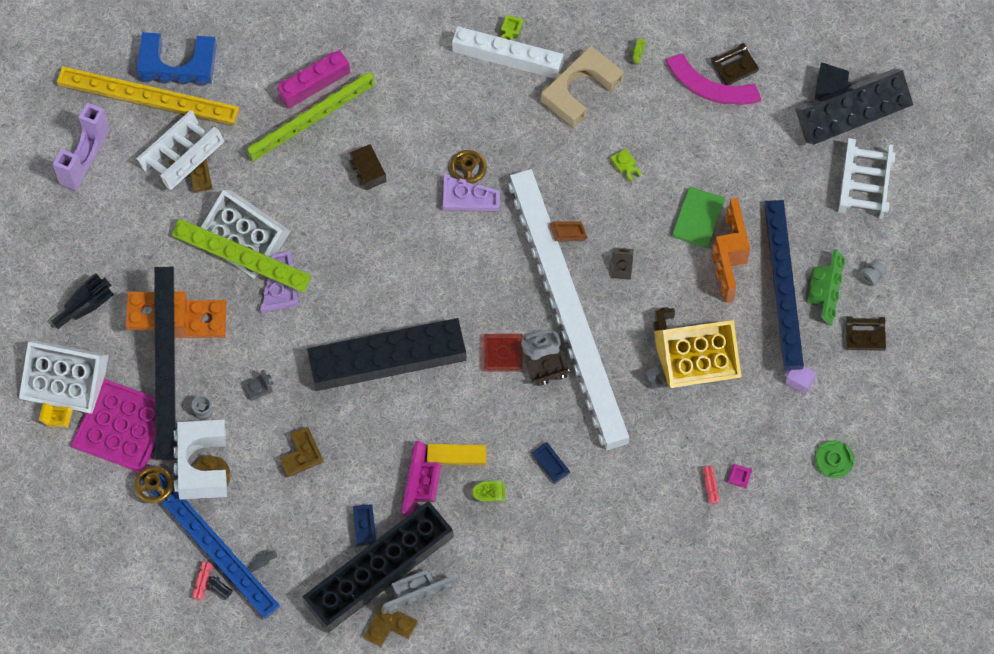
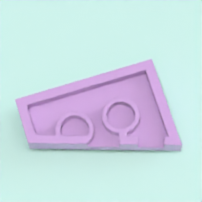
(464, 196)
(277, 294)

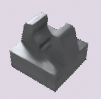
(653, 374)

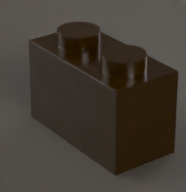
(367, 167)

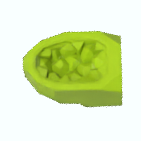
(490, 491)

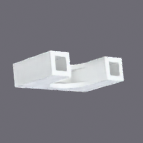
(193, 482)

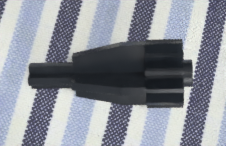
(85, 300)

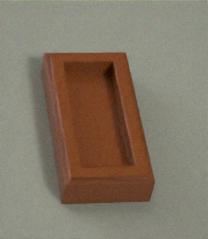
(568, 231)

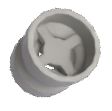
(873, 272)
(201, 403)

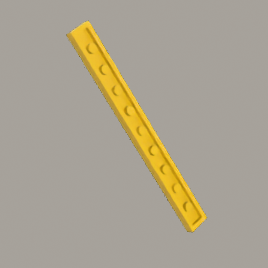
(148, 96)

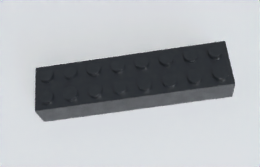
(387, 354)
(378, 566)

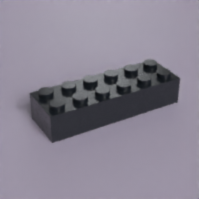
(854, 106)

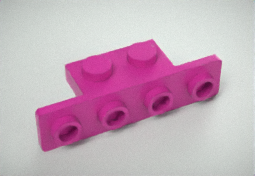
(422, 480)

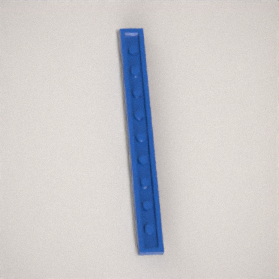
(217, 551)

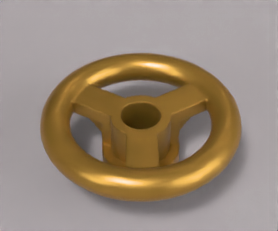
(467, 158)
(157, 487)

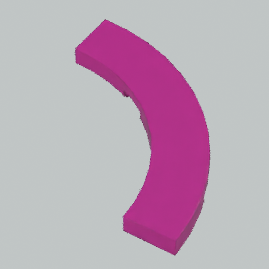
(708, 89)

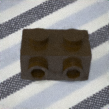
(547, 368)

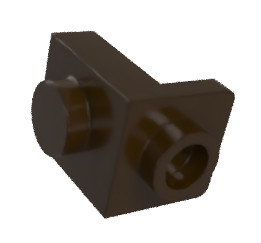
(661, 316)

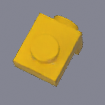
(55, 416)

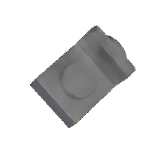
(259, 385)

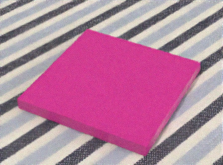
(120, 427)

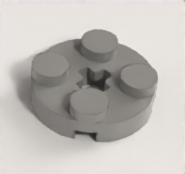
(541, 344)

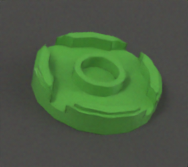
(834, 459)

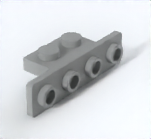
(414, 588)

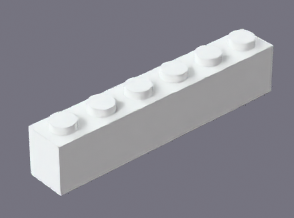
(507, 52)

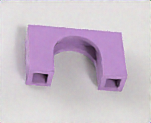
(72, 167)

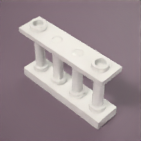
(187, 162)
(851, 168)

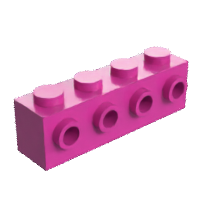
(313, 79)

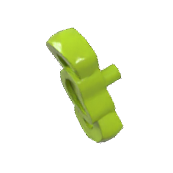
(638, 51)

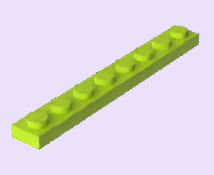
(310, 117)
(242, 255)

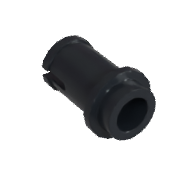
(219, 587)

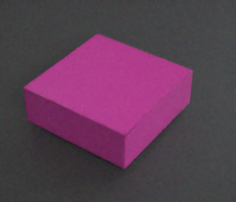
(739, 476)

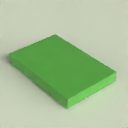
(698, 217)

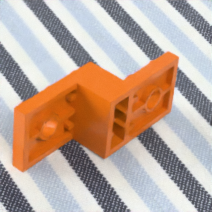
(730, 250)
(187, 315)

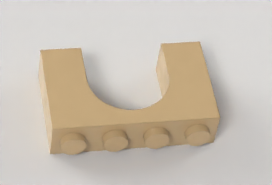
(589, 64)

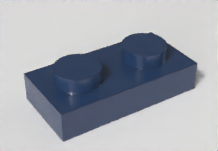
(364, 524)

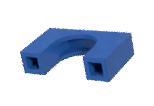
(197, 71)

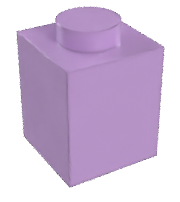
(800, 379)

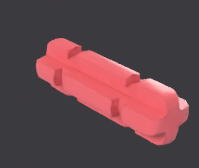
(710, 483)
(202, 580)

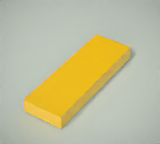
(457, 454)

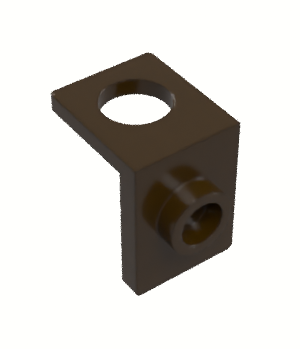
(622, 263)

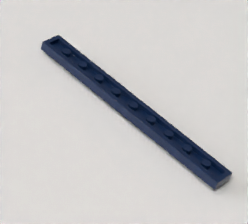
(784, 285)

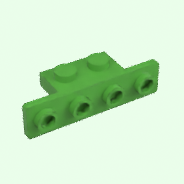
(825, 286)

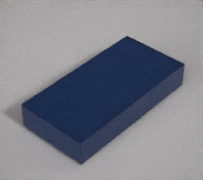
(550, 462)

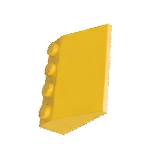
(699, 353)

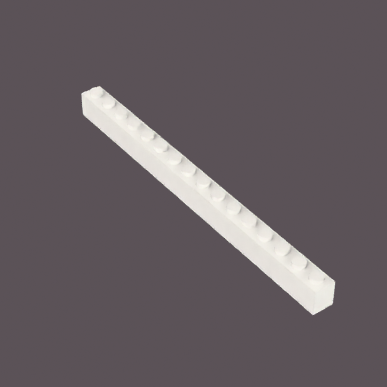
(569, 311)

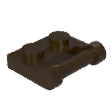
(738, 69)
(865, 339)

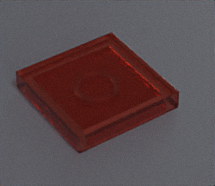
(503, 353)

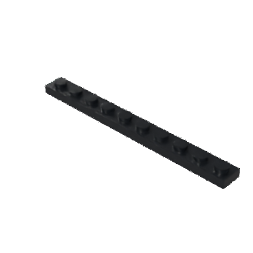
(165, 362)

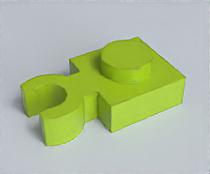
(511, 27)
(625, 163)

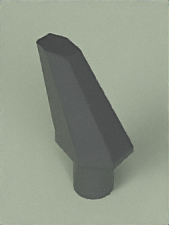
(262, 560)

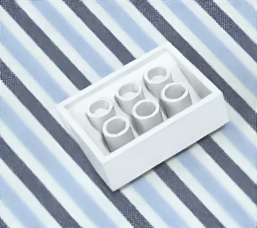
(246, 225)
(62, 376)

